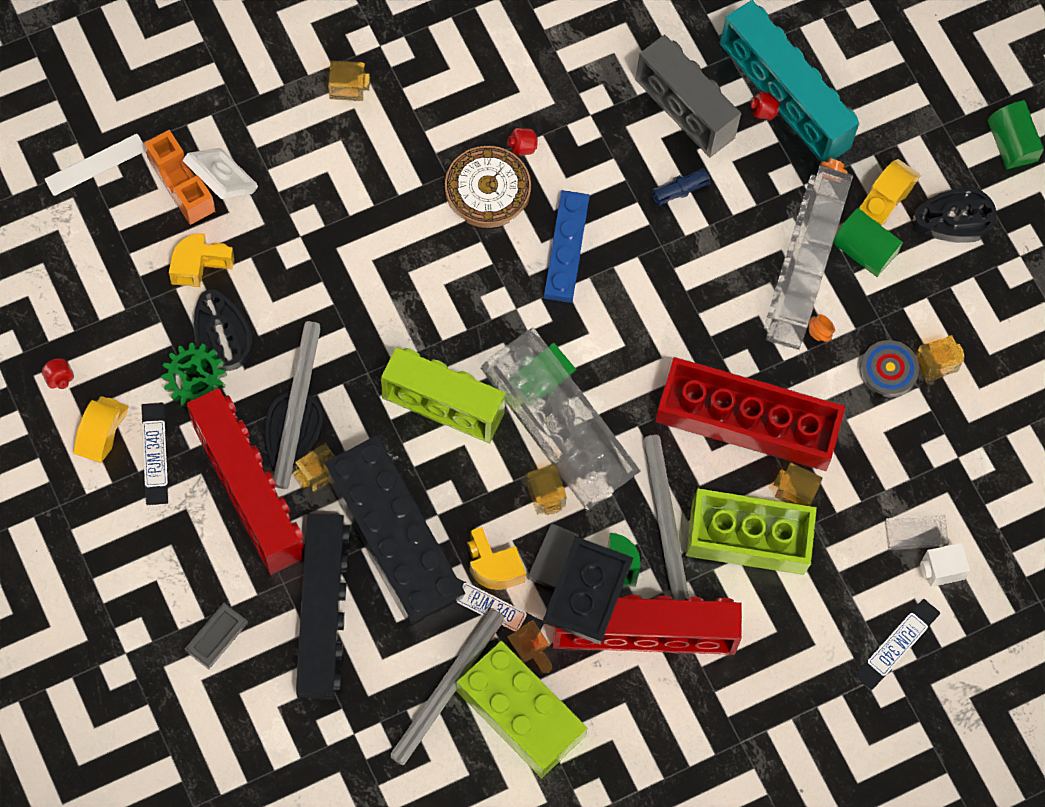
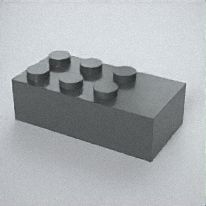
(687, 95)

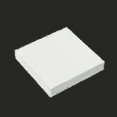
(220, 173)

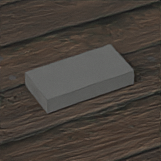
(552, 556)
(216, 636)

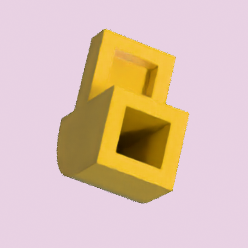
(888, 190)
(193, 255)
(98, 428)
(494, 570)

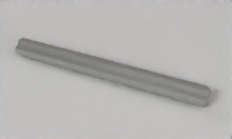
(296, 404)
(666, 517)
(447, 687)

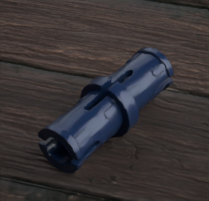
(680, 186)

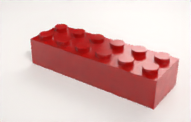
(750, 414)
(246, 480)
(666, 627)

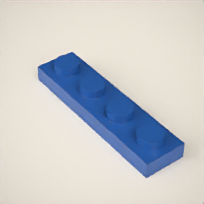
(566, 246)

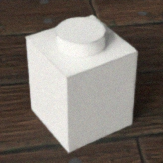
(945, 565)

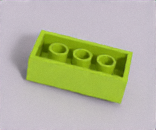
(443, 394)
(751, 531)
(521, 709)

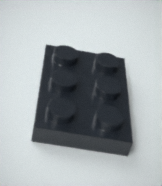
(588, 590)

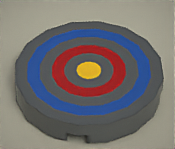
(889, 368)

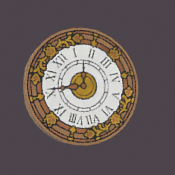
(487, 186)

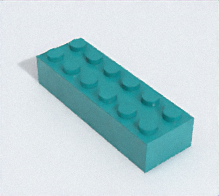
(780, 69)

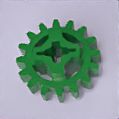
(196, 364)

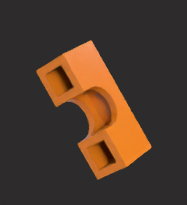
(184, 187)

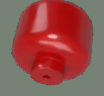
(764, 105)
(523, 141)
(57, 373)

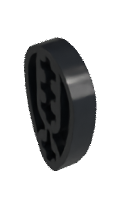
(956, 200)
(234, 327)
(310, 430)

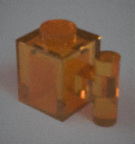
(530, 644)

